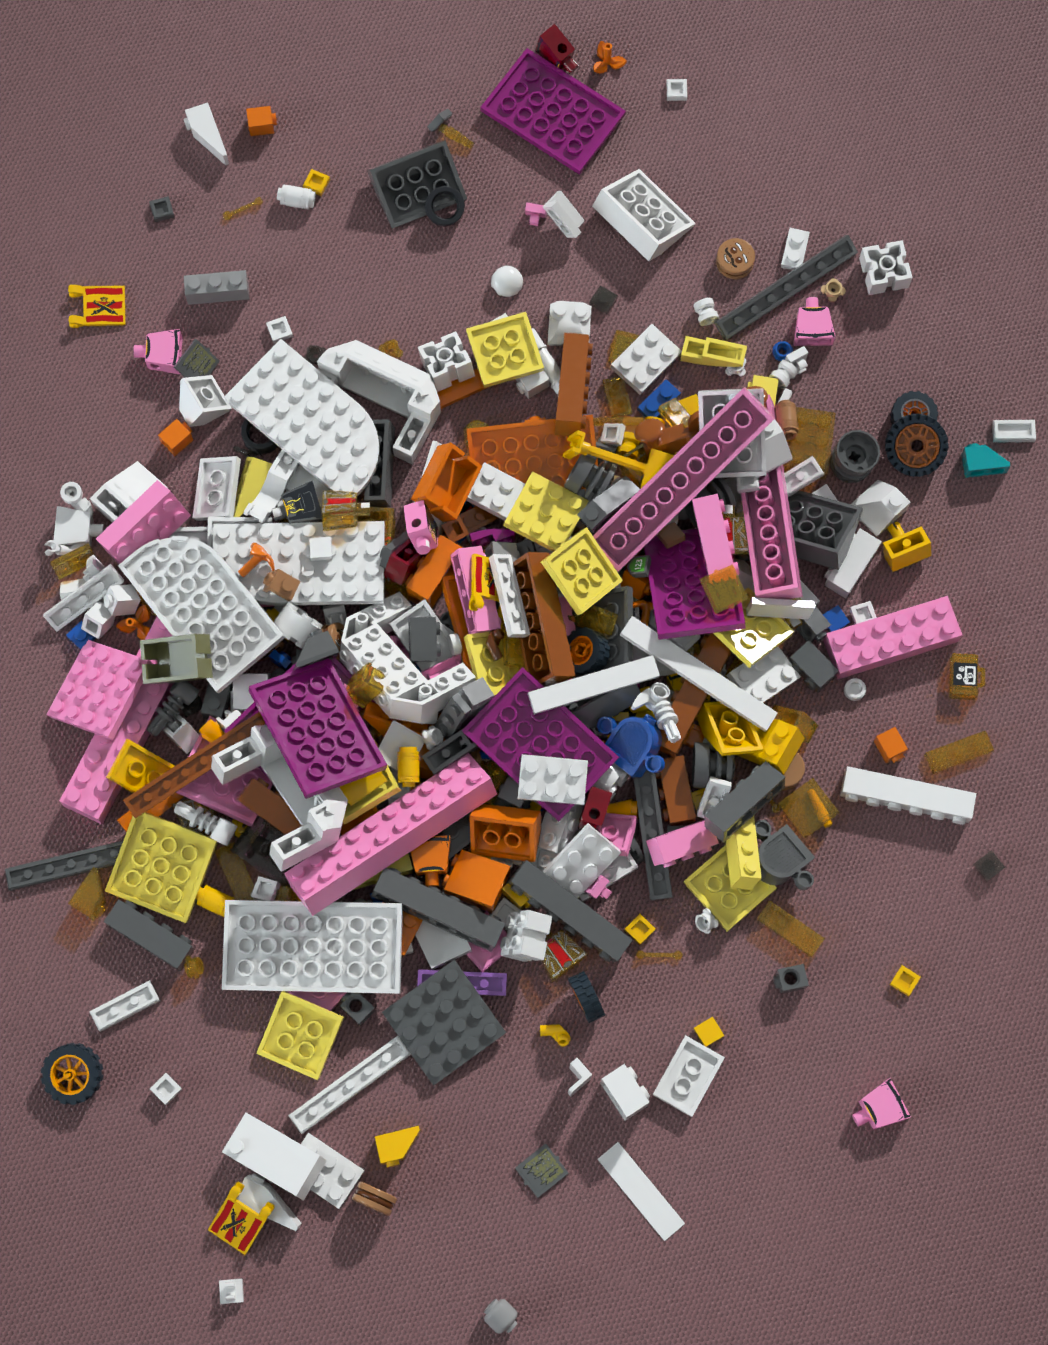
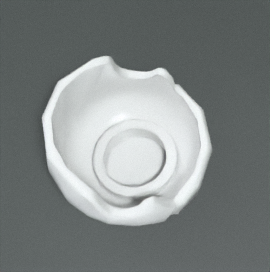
(507, 281)

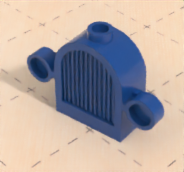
(635, 743)

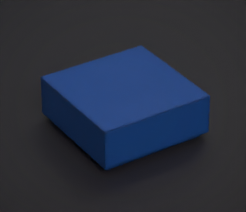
(836, 619)

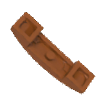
(467, 523)

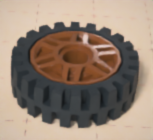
(913, 428)

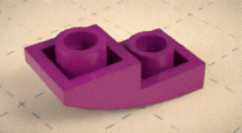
(483, 537)

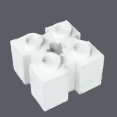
(895, 272)
(446, 361)
(525, 935)

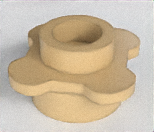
(833, 284)

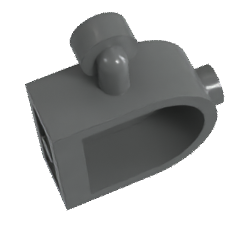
(783, 856)

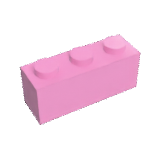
(681, 844)

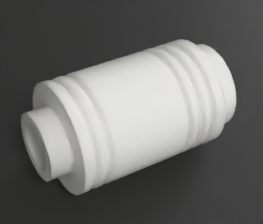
(296, 196)

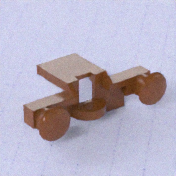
(672, 439)

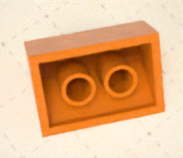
(505, 832)

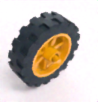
(52, 1082)

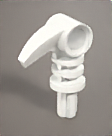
(655, 700)
(220, 830)

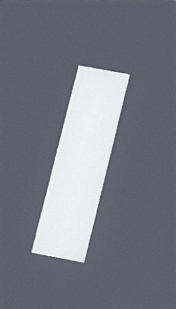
(641, 1191)

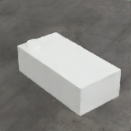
(274, 1156)

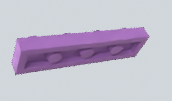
(483, 982)

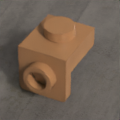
(281, 584)

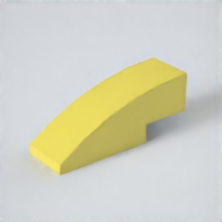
(713, 352)

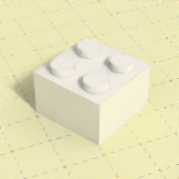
(625, 1091)

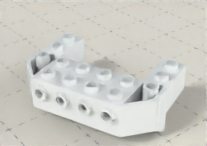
(389, 385)
(405, 690)
(319, 815)

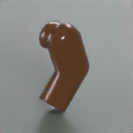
(493, 642)

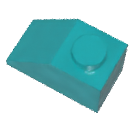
(982, 461)

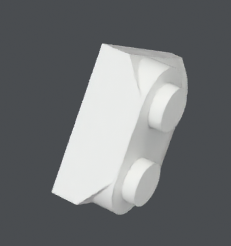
(568, 318)

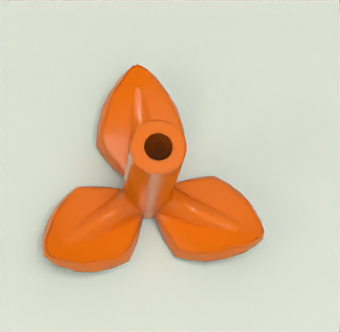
(604, 52)
(259, 555)
(646, 608)
(129, 624)

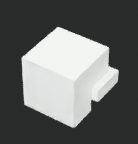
(240, 695)

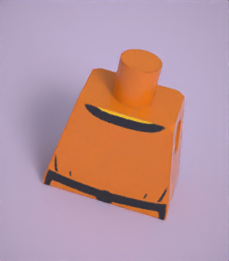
(432, 859)

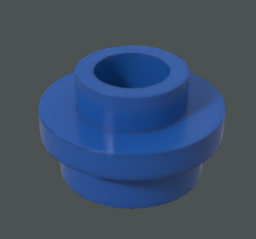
(782, 345)

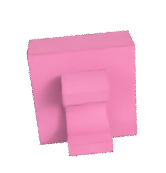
(535, 211)
(598, 888)

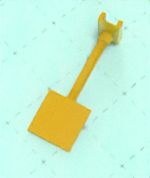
(655, 462)

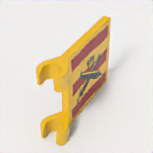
(100, 306)
(482, 583)
(237, 1222)

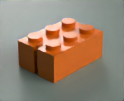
(447, 482)
(431, 569)

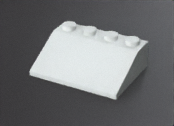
(643, 214)
(752, 458)

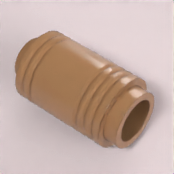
(787, 418)

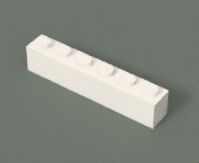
(908, 795)

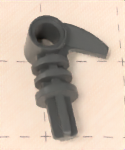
(181, 693)

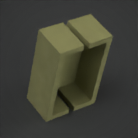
(178, 658)

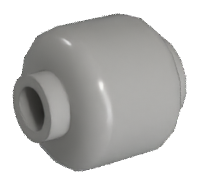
(500, 1316)

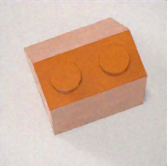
(476, 880)

